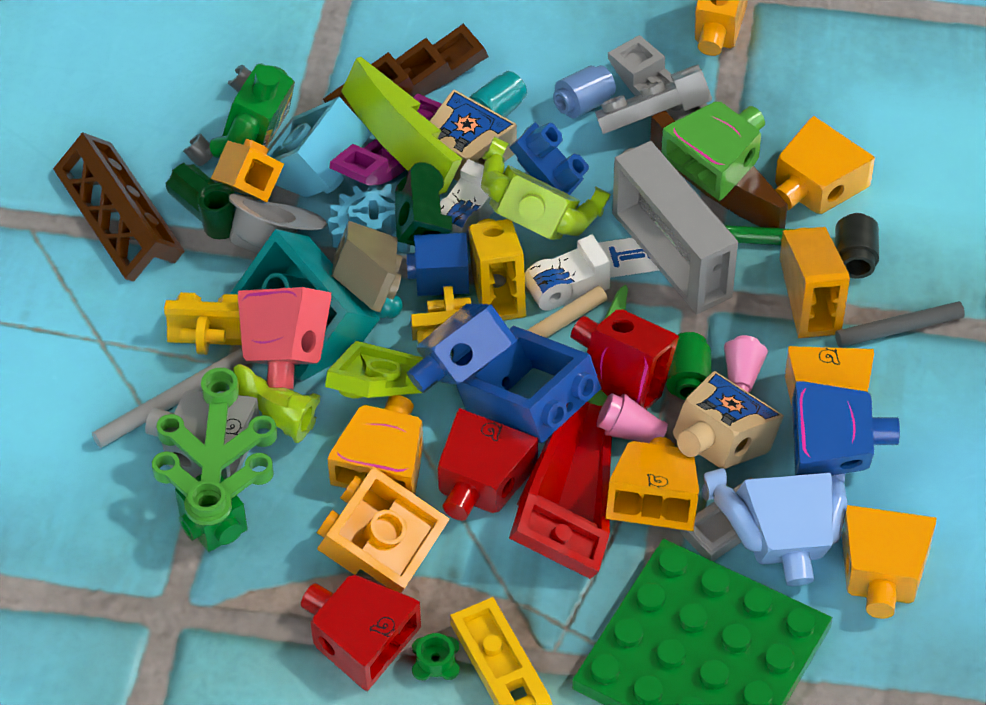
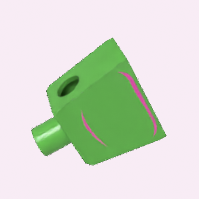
(714, 146)

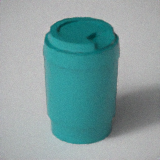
(502, 93)

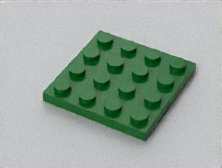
(701, 638)

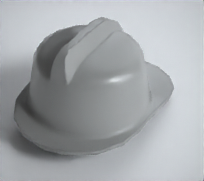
(258, 219)

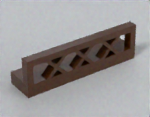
(119, 194)

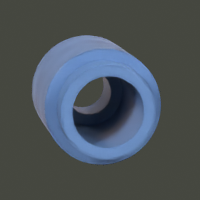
(584, 90)

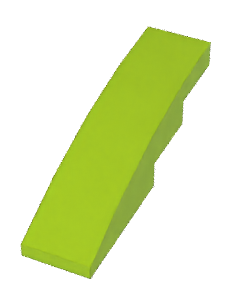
(395, 121)

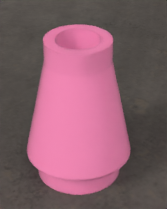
(628, 420)

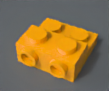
(381, 530)

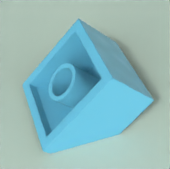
(311, 143)

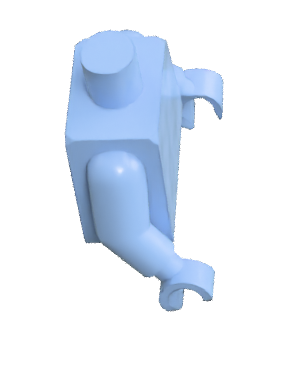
(783, 517)

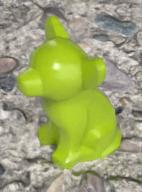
(287, 408)

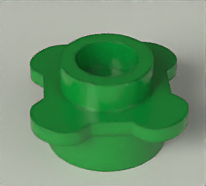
(431, 646)

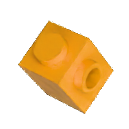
(248, 169)

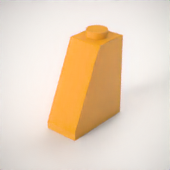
(814, 281)

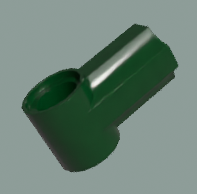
(203, 199)

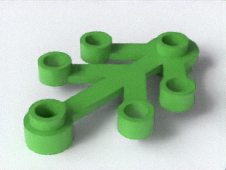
(214, 455)

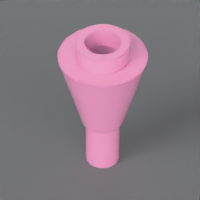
(744, 360)

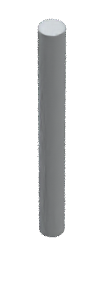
(163, 401)

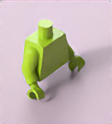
(535, 202)

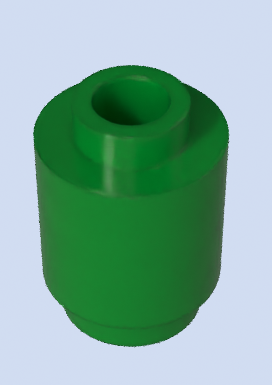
(689, 364)

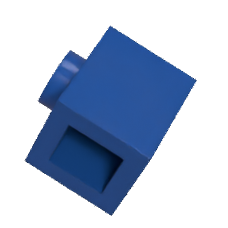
(438, 263)

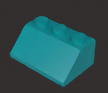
(294, 262)

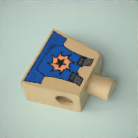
(470, 128)
(725, 423)

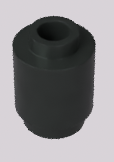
(858, 244)

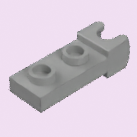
(687, 89)

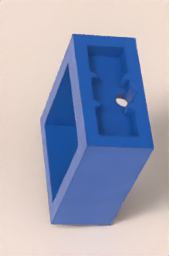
(542, 414)

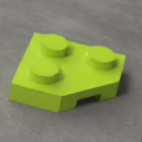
(372, 372)

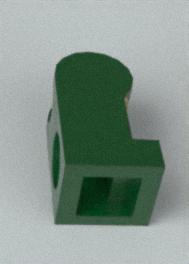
(419, 204)

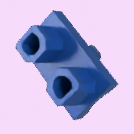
(544, 161)

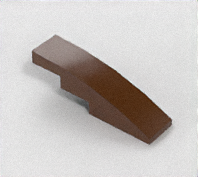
(428, 65)
(749, 199)

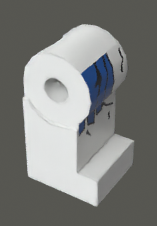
(467, 201)
(568, 276)

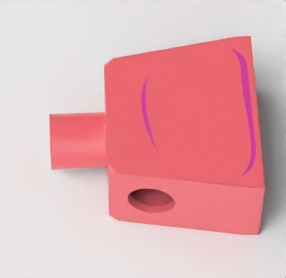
(283, 329)

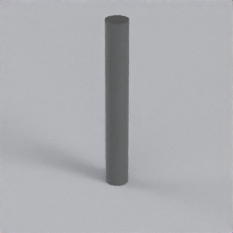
(899, 324)

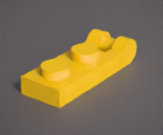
(497, 654)

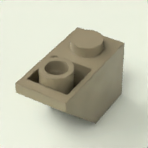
(368, 264)

